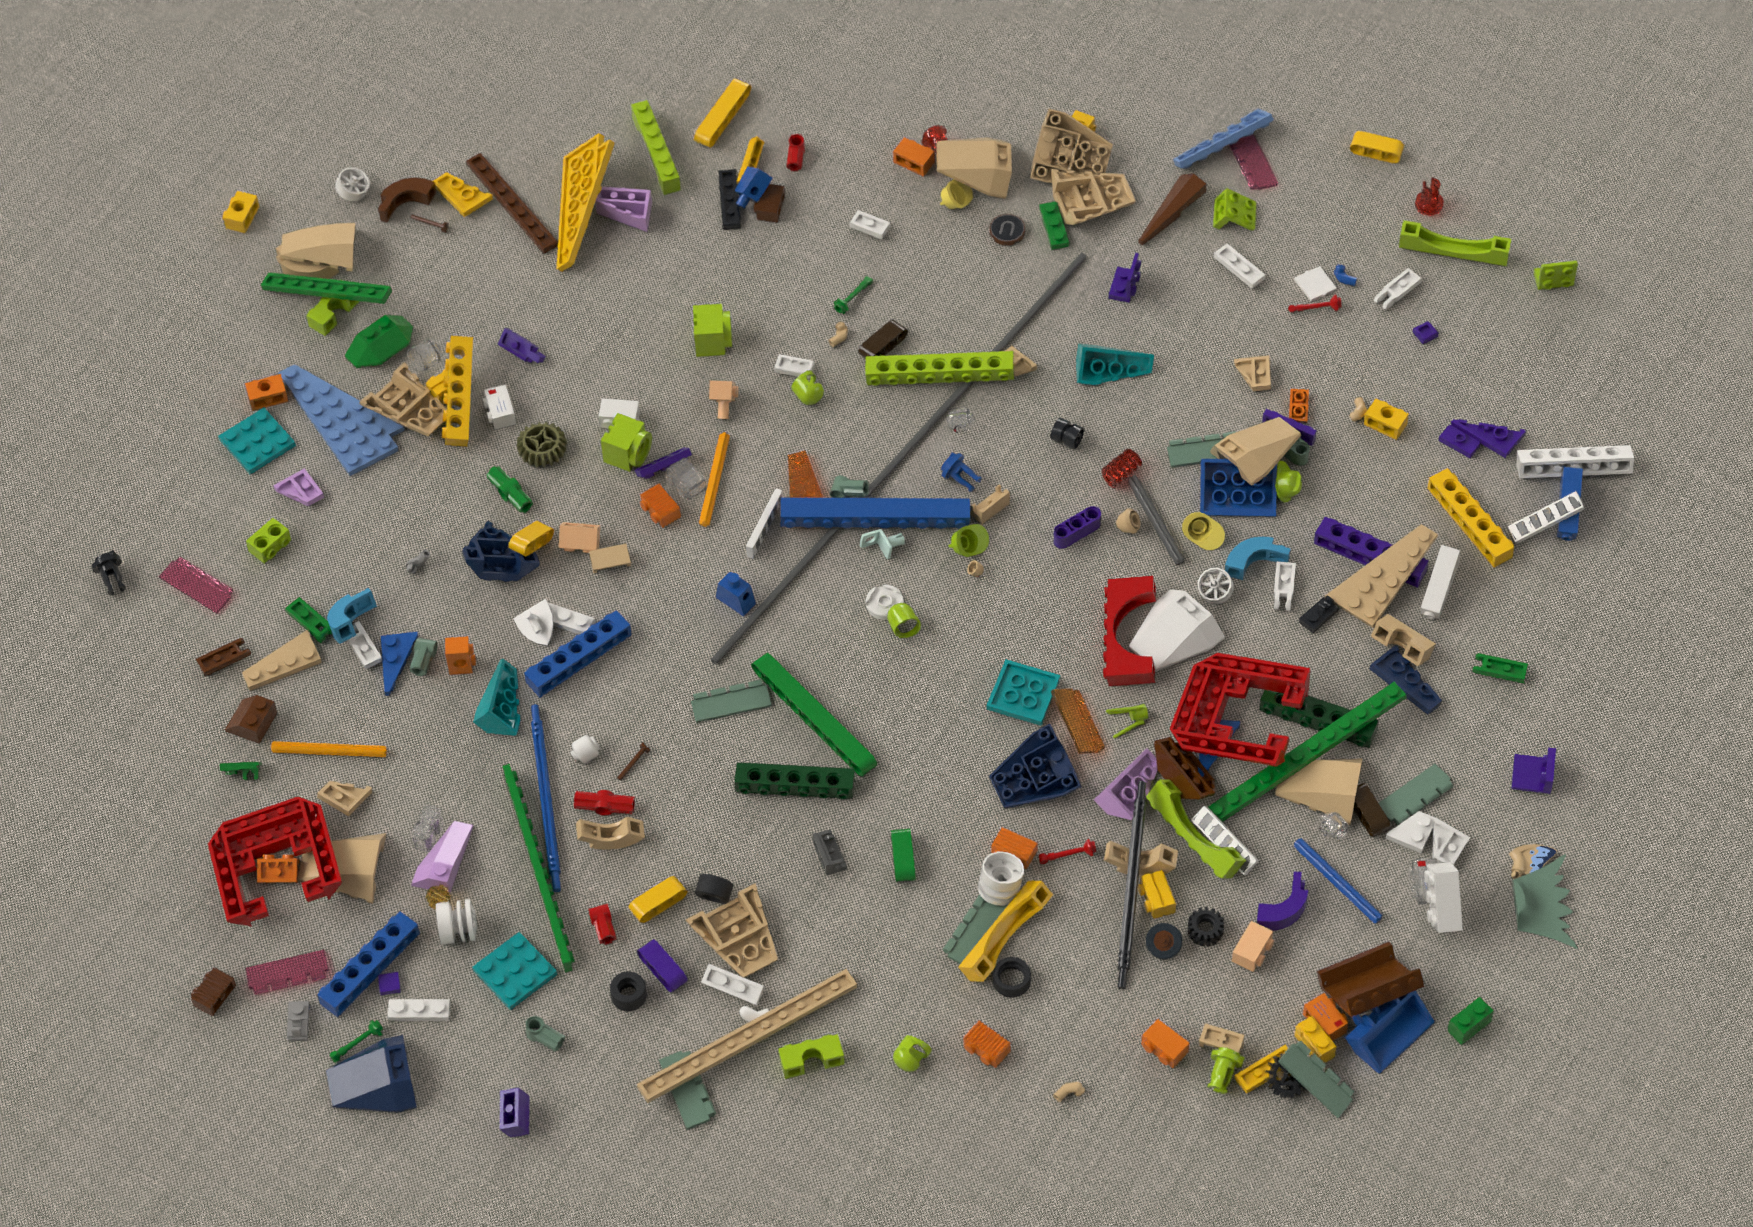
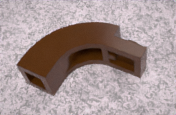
(404, 191)

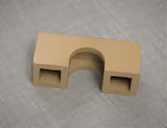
(1392, 631)

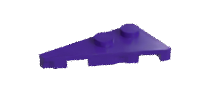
(1491, 436)

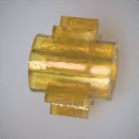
(437, 894)

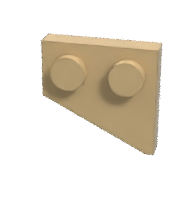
(1255, 372)
(343, 796)

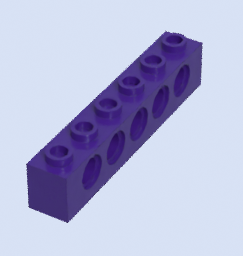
(1344, 545)

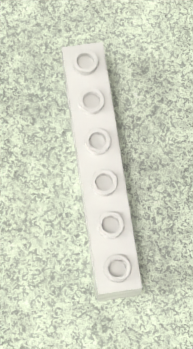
(1592, 460)

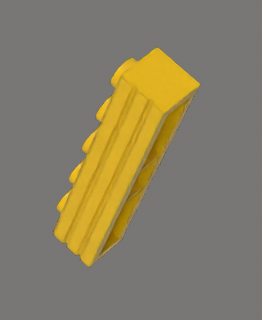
(752, 155)

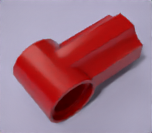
(795, 152)
(601, 919)

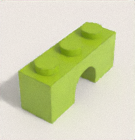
(321, 316)
(826, 1049)

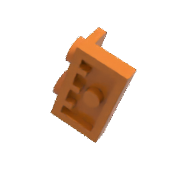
(277, 869)

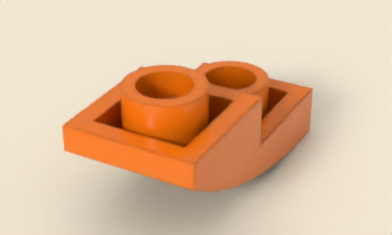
(1299, 405)

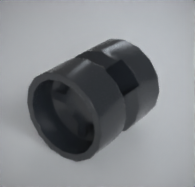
(1067, 433)

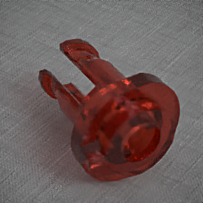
(932, 135)
(1429, 201)

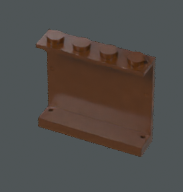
(1368, 980)

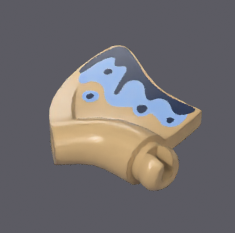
(1530, 858)

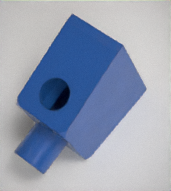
(752, 186)
(736, 593)

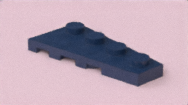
(1395, 668)

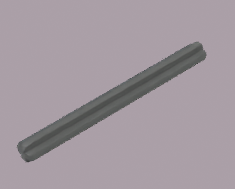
(1156, 520)

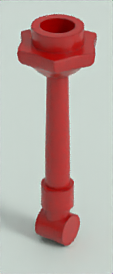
(1335, 303)
(1088, 847)

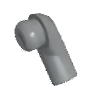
(417, 562)

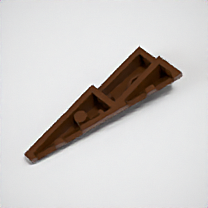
(1183, 193)

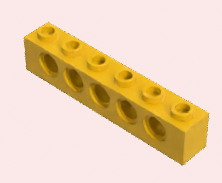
(457, 435)
(1479, 527)

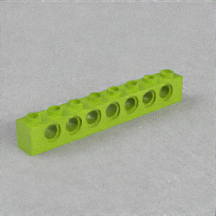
(939, 368)

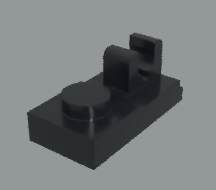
(1318, 614)

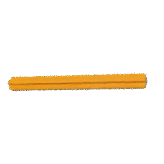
(714, 479)
(328, 749)

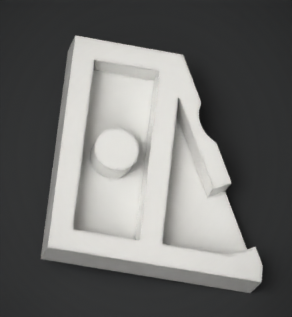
(1413, 832)
(1447, 842)

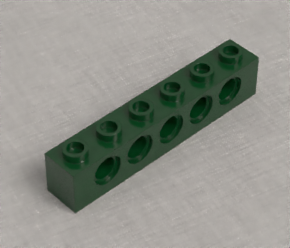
(1310, 709)
(788, 773)

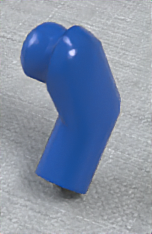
(1342, 277)

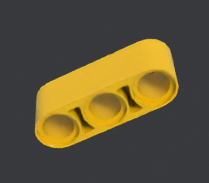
(1376, 147)
(531, 538)
(657, 899)

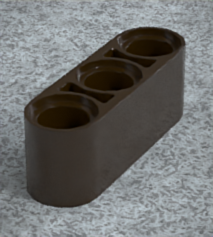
(883, 340)
(1370, 811)

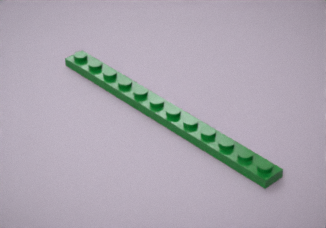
(1308, 751)
(540, 873)

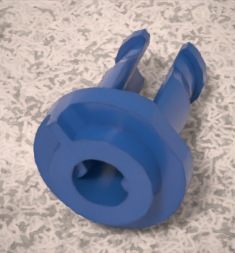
(954, 467)

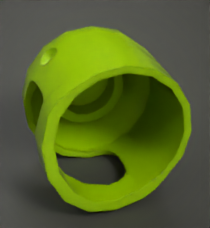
(807, 391)
(900, 614)
(907, 1057)

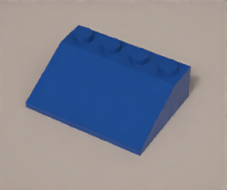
(1228, 494)

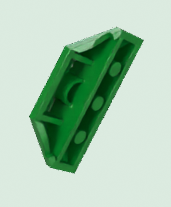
(380, 341)

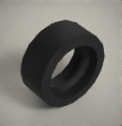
(1011, 963)

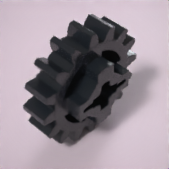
(1277, 1078)

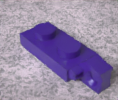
(520, 346)

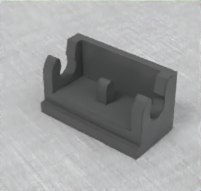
(828, 852)

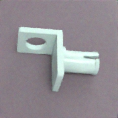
(885, 543)

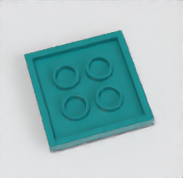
(257, 441)
(1023, 692)
(514, 970)

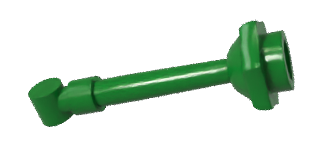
(841, 305)
(374, 1028)

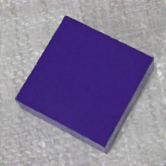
(1425, 332)
(389, 983)

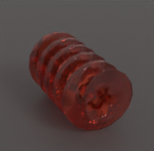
(1121, 467)

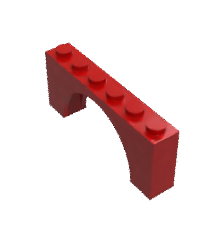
(1123, 597)

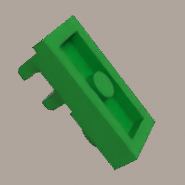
(232, 768)

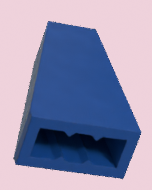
(1570, 482)

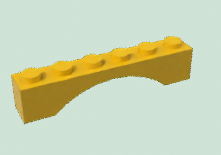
(1025, 904)

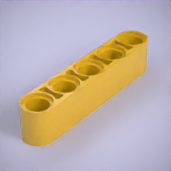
(722, 113)

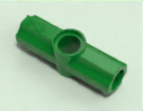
(509, 489)

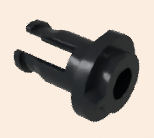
(107, 565)

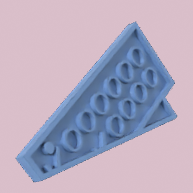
(349, 429)

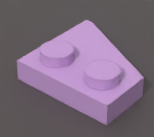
(300, 488)

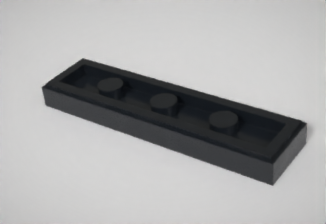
(728, 198)

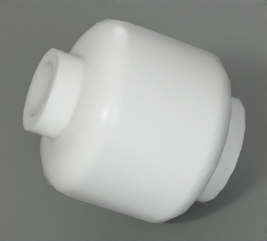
(585, 749)

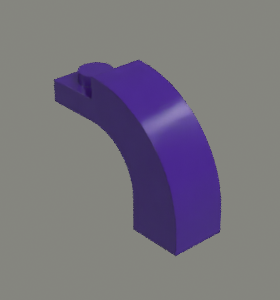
(1288, 912)

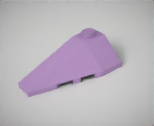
(1120, 794)
(444, 859)

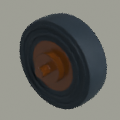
(1164, 941)

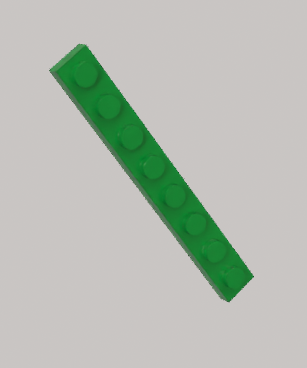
(326, 288)

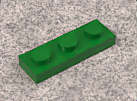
(1054, 225)

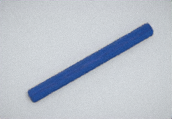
(1338, 881)

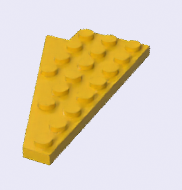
(580, 186)

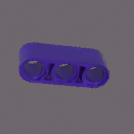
(1081, 520)
(662, 965)

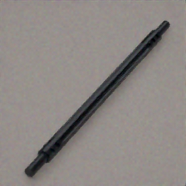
(1131, 885)

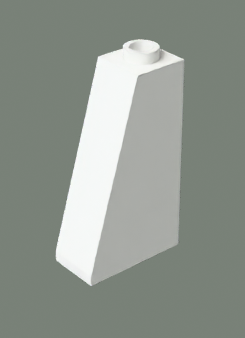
(1440, 582)

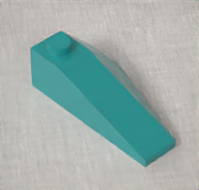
(1106, 364)
(499, 703)

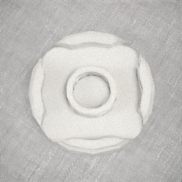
(881, 599)

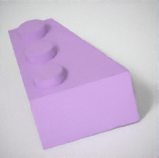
(625, 206)

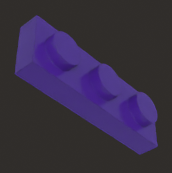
(1308, 434)
(662, 463)

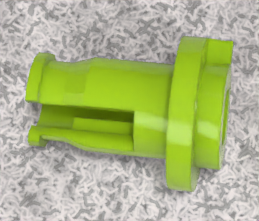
(1225, 1062)

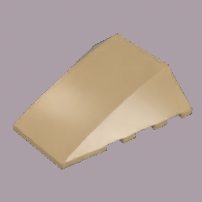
(1089, 195)
(321, 244)
(407, 403)
(1324, 786)
(356, 863)
(738, 932)

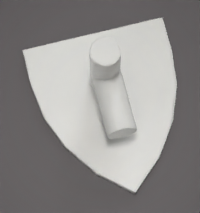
(536, 623)

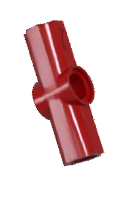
(604, 802)

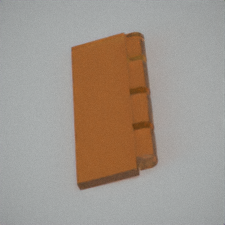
(1078, 720)

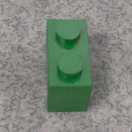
(1470, 1020)

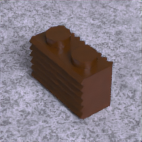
(770, 203)
(212, 991)

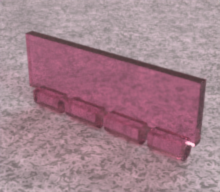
(1253, 163)
(197, 585)
(292, 968)

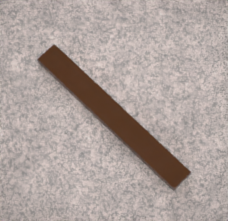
(512, 203)

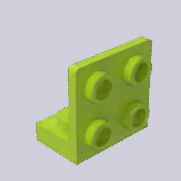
(1234, 208)
(1556, 275)

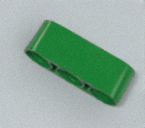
(903, 855)

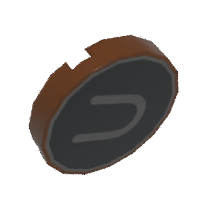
(1007, 229)

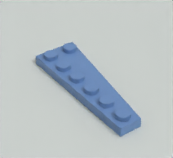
(1249, 124)

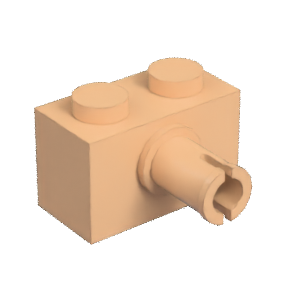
(723, 393)

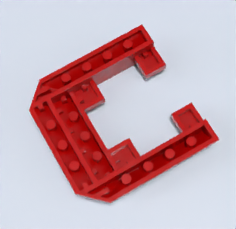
(1206, 696)
(263, 832)

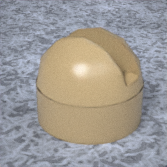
(975, 568)

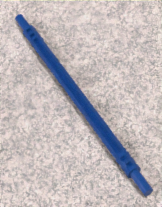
(545, 797)

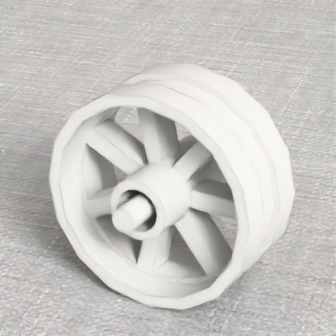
(350, 189)
(1215, 585)

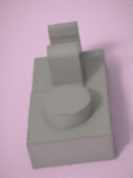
(298, 1021)

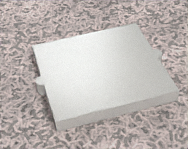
(1315, 284)

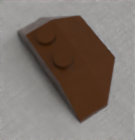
(1182, 770)

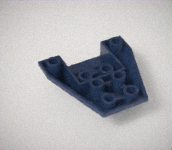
(1035, 771)
(374, 1079)

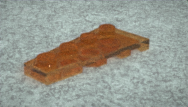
(802, 477)

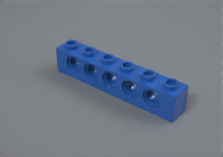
(574, 662)
(367, 973)

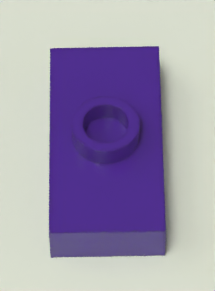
(1459, 441)

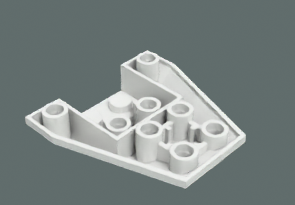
(1176, 630)

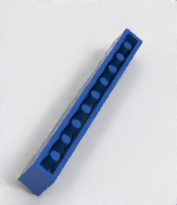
(875, 512)

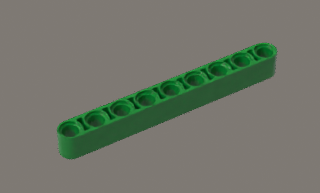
(814, 714)

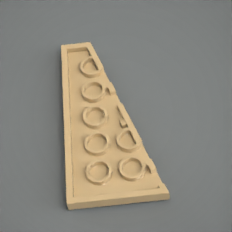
(1376, 584)

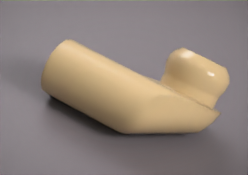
(841, 334)
(1359, 411)
(1067, 1088)

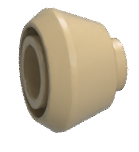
(1128, 521)

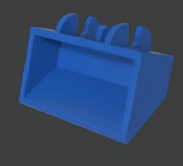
(1389, 1030)

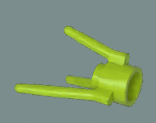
(1137, 713)

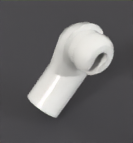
(749, 1014)

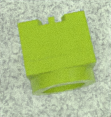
(711, 330)
(626, 443)

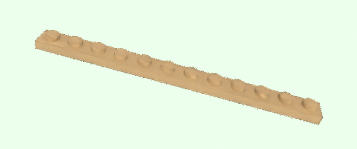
(746, 1036)

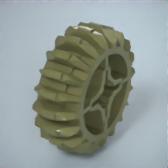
(537, 446)

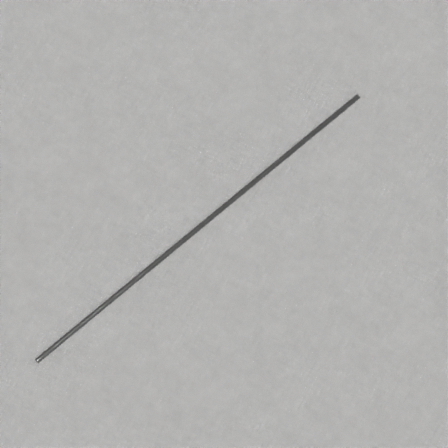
(891, 466)

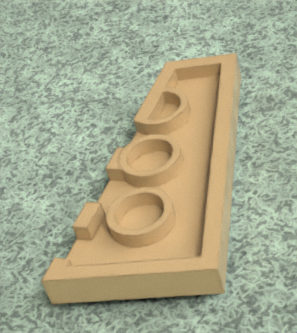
(287, 660)

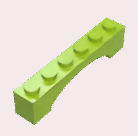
(661, 158)
(1418, 238)
(1167, 800)

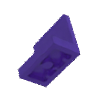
(1125, 281)
(1534, 772)

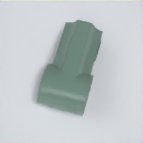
(852, 488)
(423, 653)
(545, 1034)

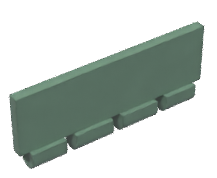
(1194, 449)
(732, 703)
(1415, 794)
(978, 924)
(1319, 1083)
(691, 1096)

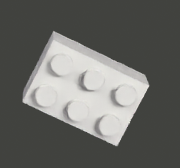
(1443, 897)

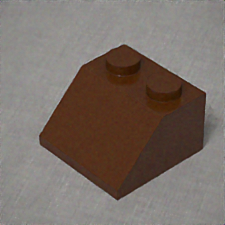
(252, 718)

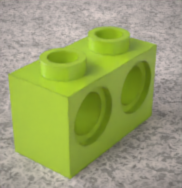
(267, 538)

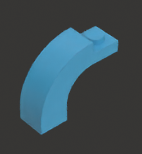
(1253, 550)
(345, 611)

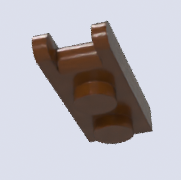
(222, 657)

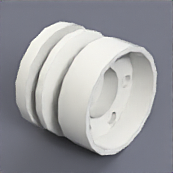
(1000, 878)
(456, 921)

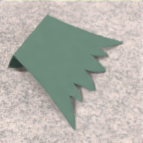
(1538, 903)

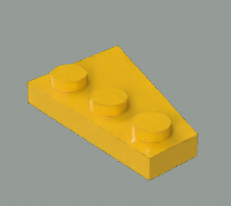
(460, 195)

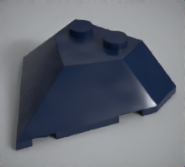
(493, 559)

